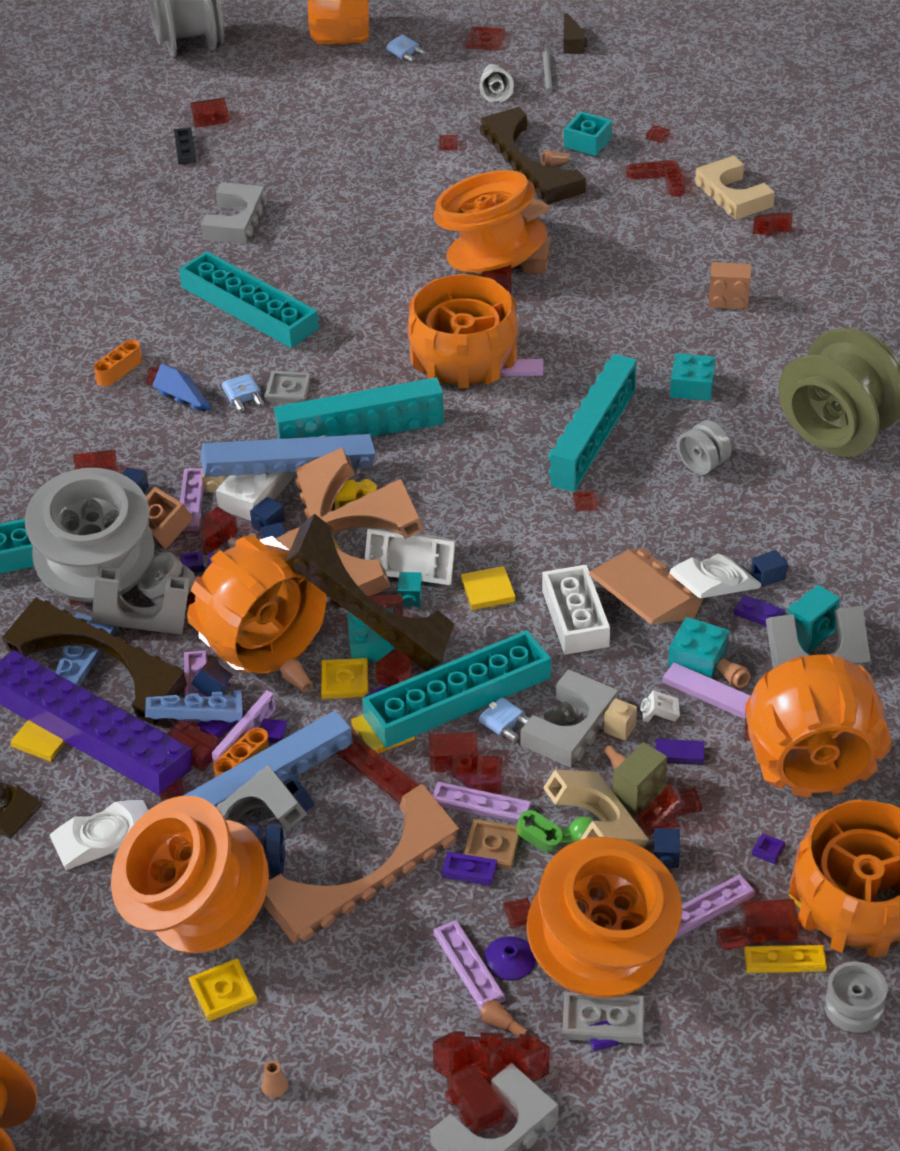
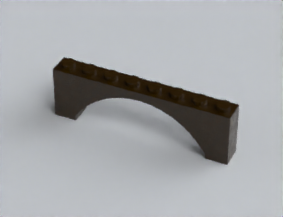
(549, 183)
(318, 561)
(48, 627)

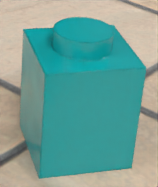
(410, 588)

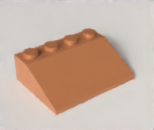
(647, 587)

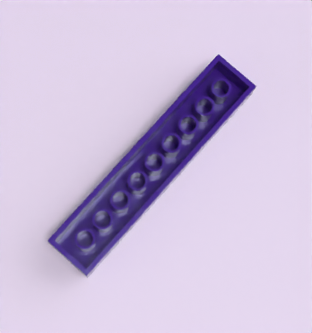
(92, 724)

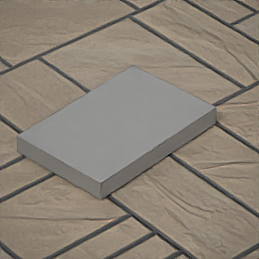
(622, 1012)

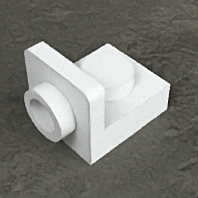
(660, 705)

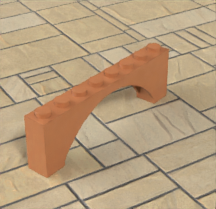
(320, 485)
(384, 509)
(307, 907)

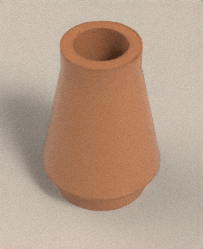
(553, 158)
(294, 673)
(735, 674)
(274, 1081)

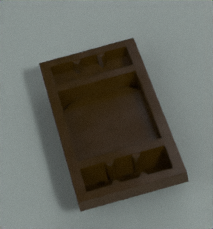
(15, 808)

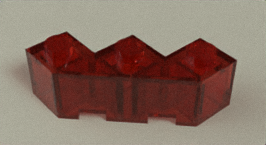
(491, 1054)

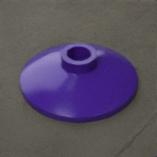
(506, 965)

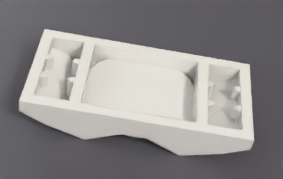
(417, 553)
(714, 576)
(96, 835)

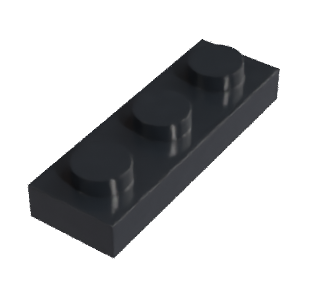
(184, 146)

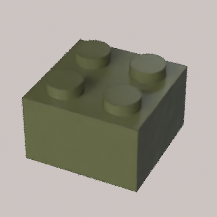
(640, 778)

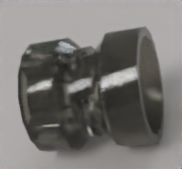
(561, 716)

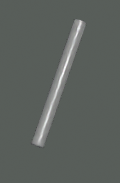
(547, 72)

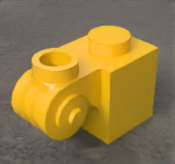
(354, 490)

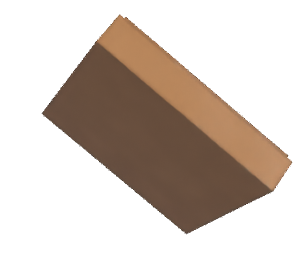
(493, 841)

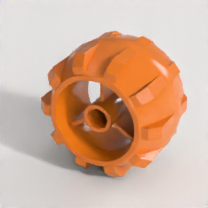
(339, 21)
(463, 330)
(256, 606)
(817, 725)
(861, 851)

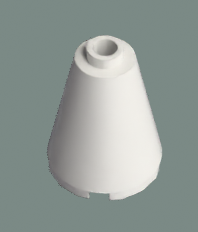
(496, 84)

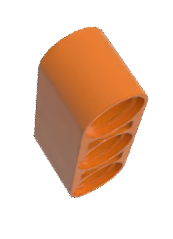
(118, 363)
(248, 746)

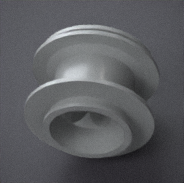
(186, 19)
(86, 523)

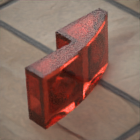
(767, 223)

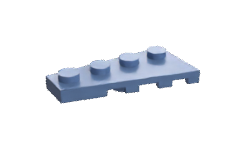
(79, 659)
(196, 707)

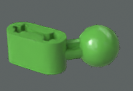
(542, 828)

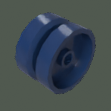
(273, 846)

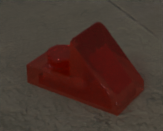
(662, 811)

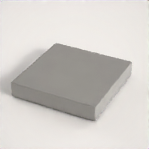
(288, 387)

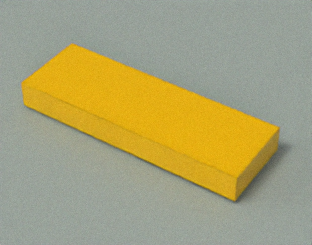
(785, 959)

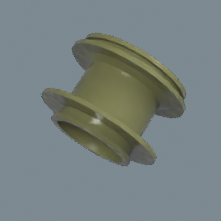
(842, 391)

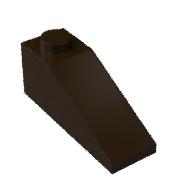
(574, 39)

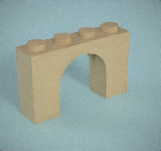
(736, 202)
(593, 794)

